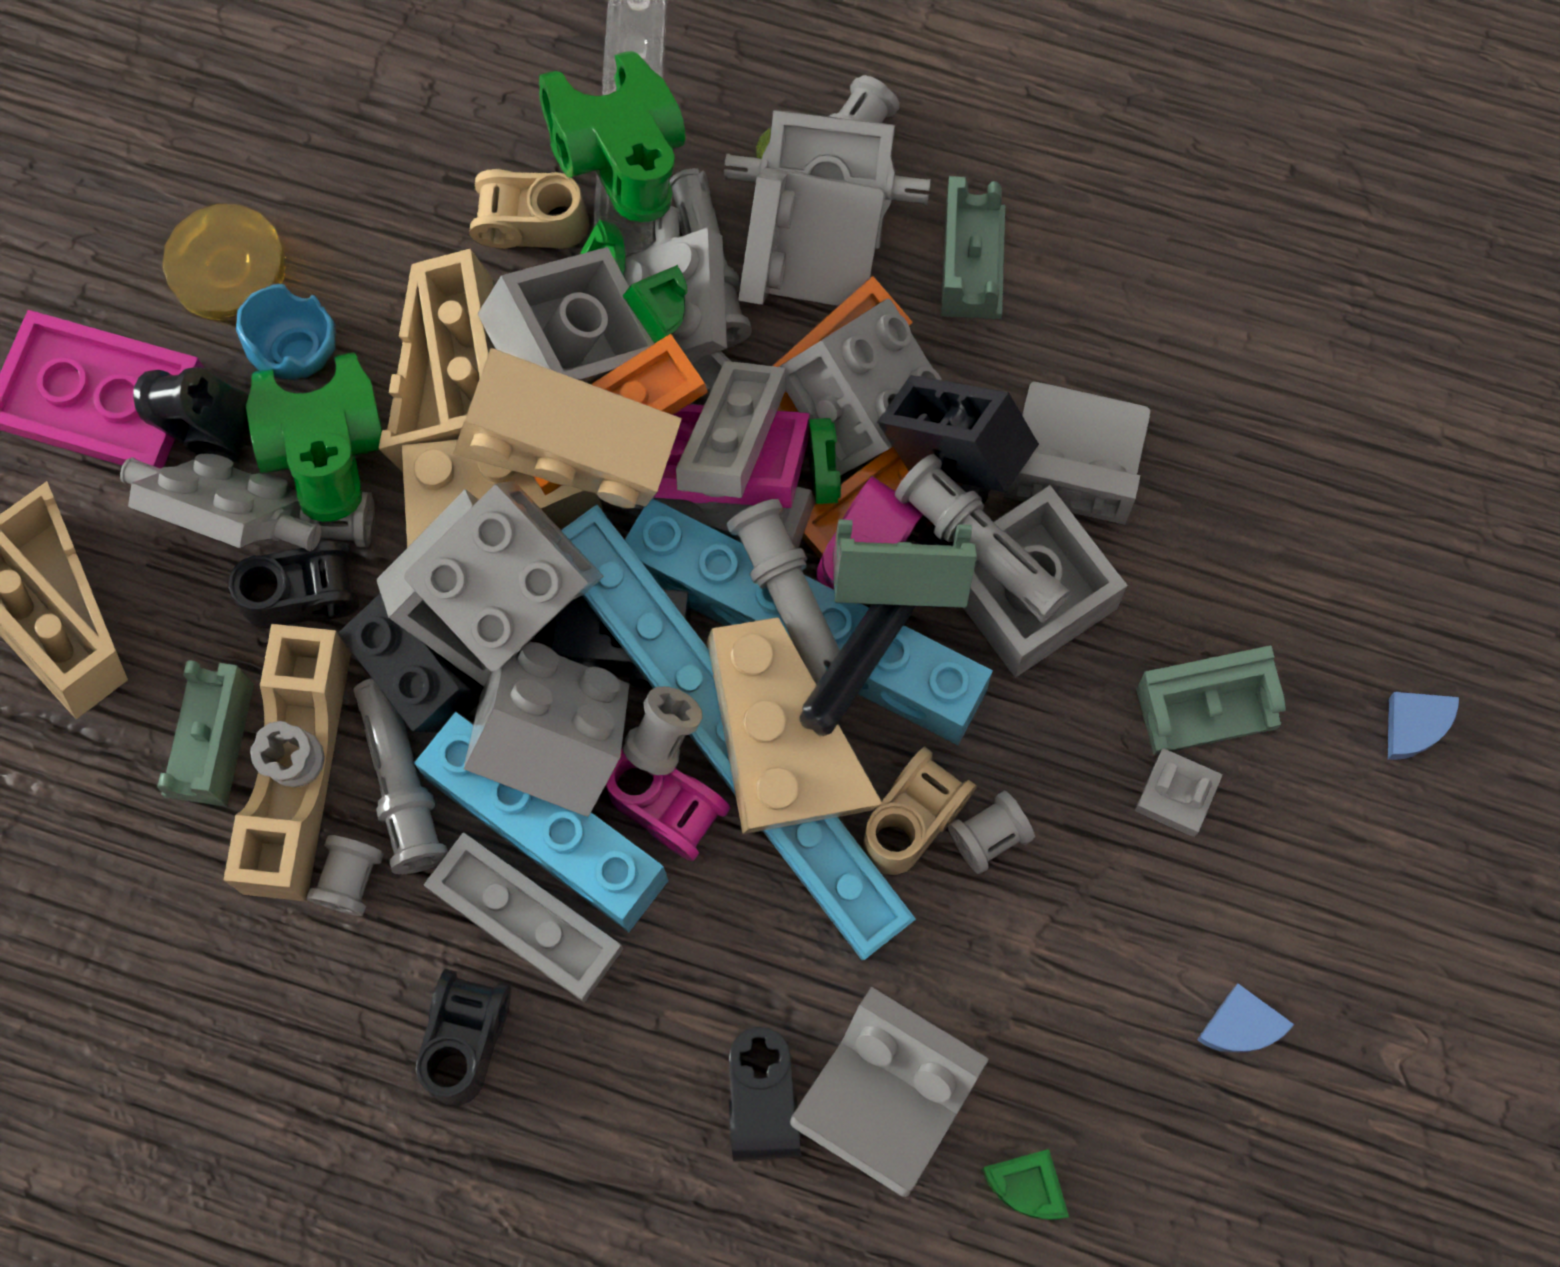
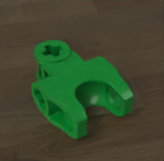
(618, 135)
(317, 436)

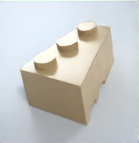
(439, 352)
(566, 431)
(437, 477)
(50, 607)
(777, 765)

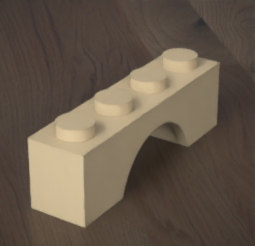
(280, 825)

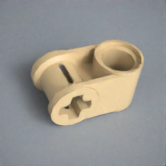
(521, 208)
(920, 804)

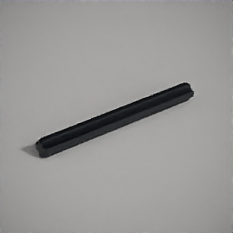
(862, 651)

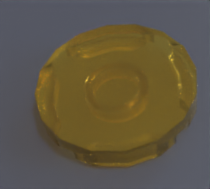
(221, 259)

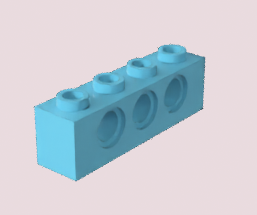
(568, 845)

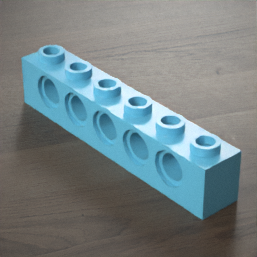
(911, 679)

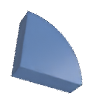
(1418, 722)
(1243, 1024)

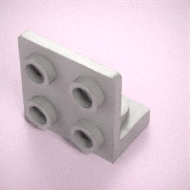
(809, 237)
(856, 378)
(1084, 451)
(501, 574)
(889, 1092)

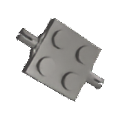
(833, 150)
(702, 265)
(220, 501)

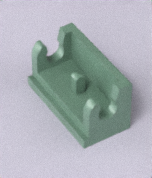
(973, 252)
(903, 571)
(1211, 700)
(207, 735)

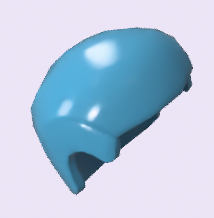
(285, 332)

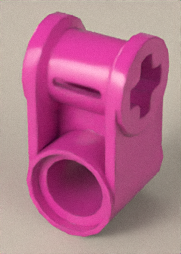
(876, 519)
(667, 807)

